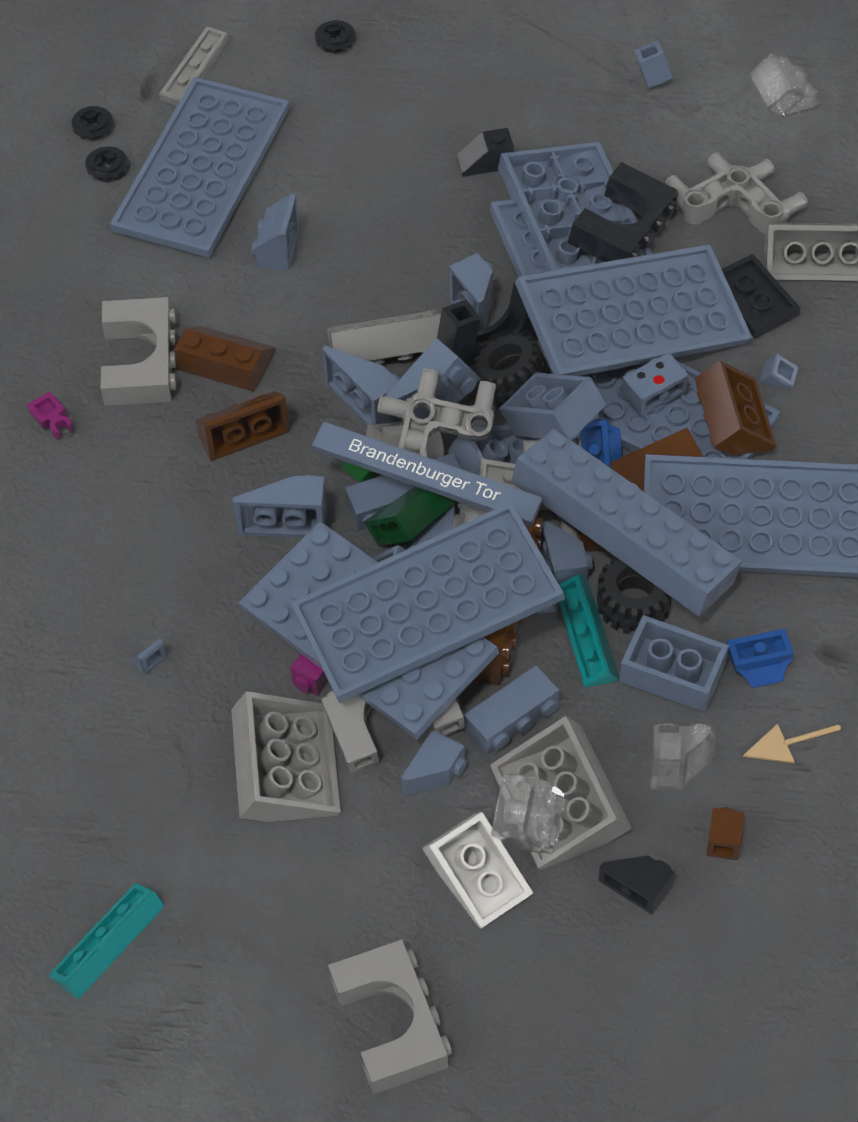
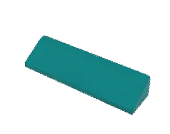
(587, 633)
(106, 940)

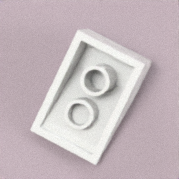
(478, 869)

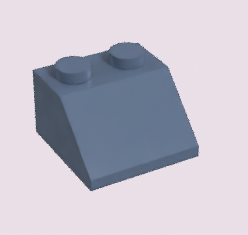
(277, 235)
(473, 282)

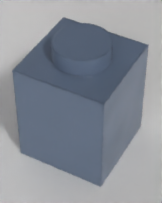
(653, 64)

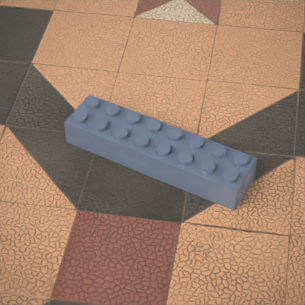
(626, 521)

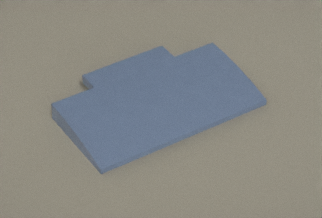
(546, 197)

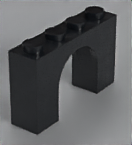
(615, 241)
(461, 325)

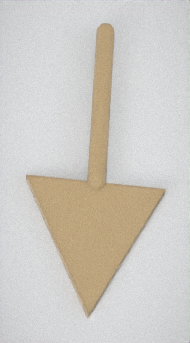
(775, 747)

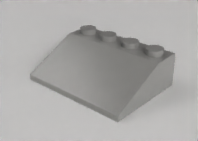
(283, 759)
(569, 763)

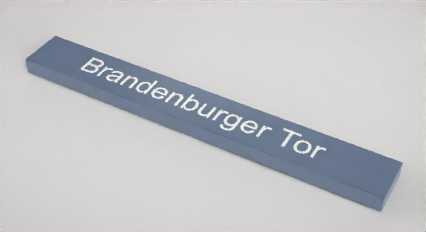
(423, 472)

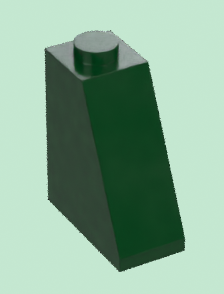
(406, 516)

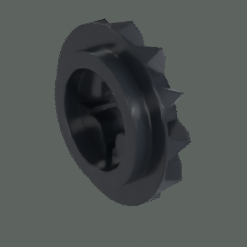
(333, 29)
(90, 115)
(111, 156)

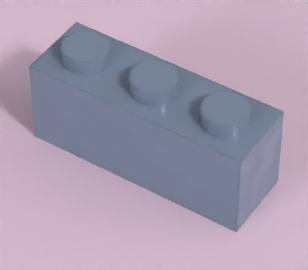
(511, 710)

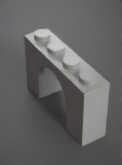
(152, 378)
(352, 735)
(392, 972)

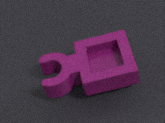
(49, 412)

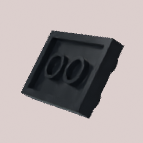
(759, 295)

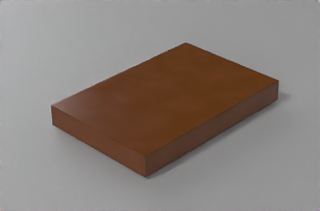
(633, 465)

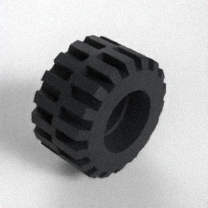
(509, 364)
(626, 611)

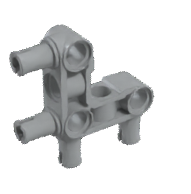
(738, 188)
(443, 416)

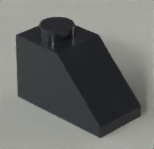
(484, 152)
(638, 880)

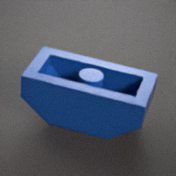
(602, 441)
(761, 657)

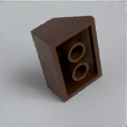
(223, 357)
(734, 410)
(243, 425)

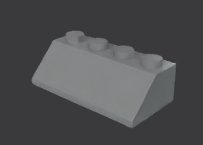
(812, 251)
(387, 336)

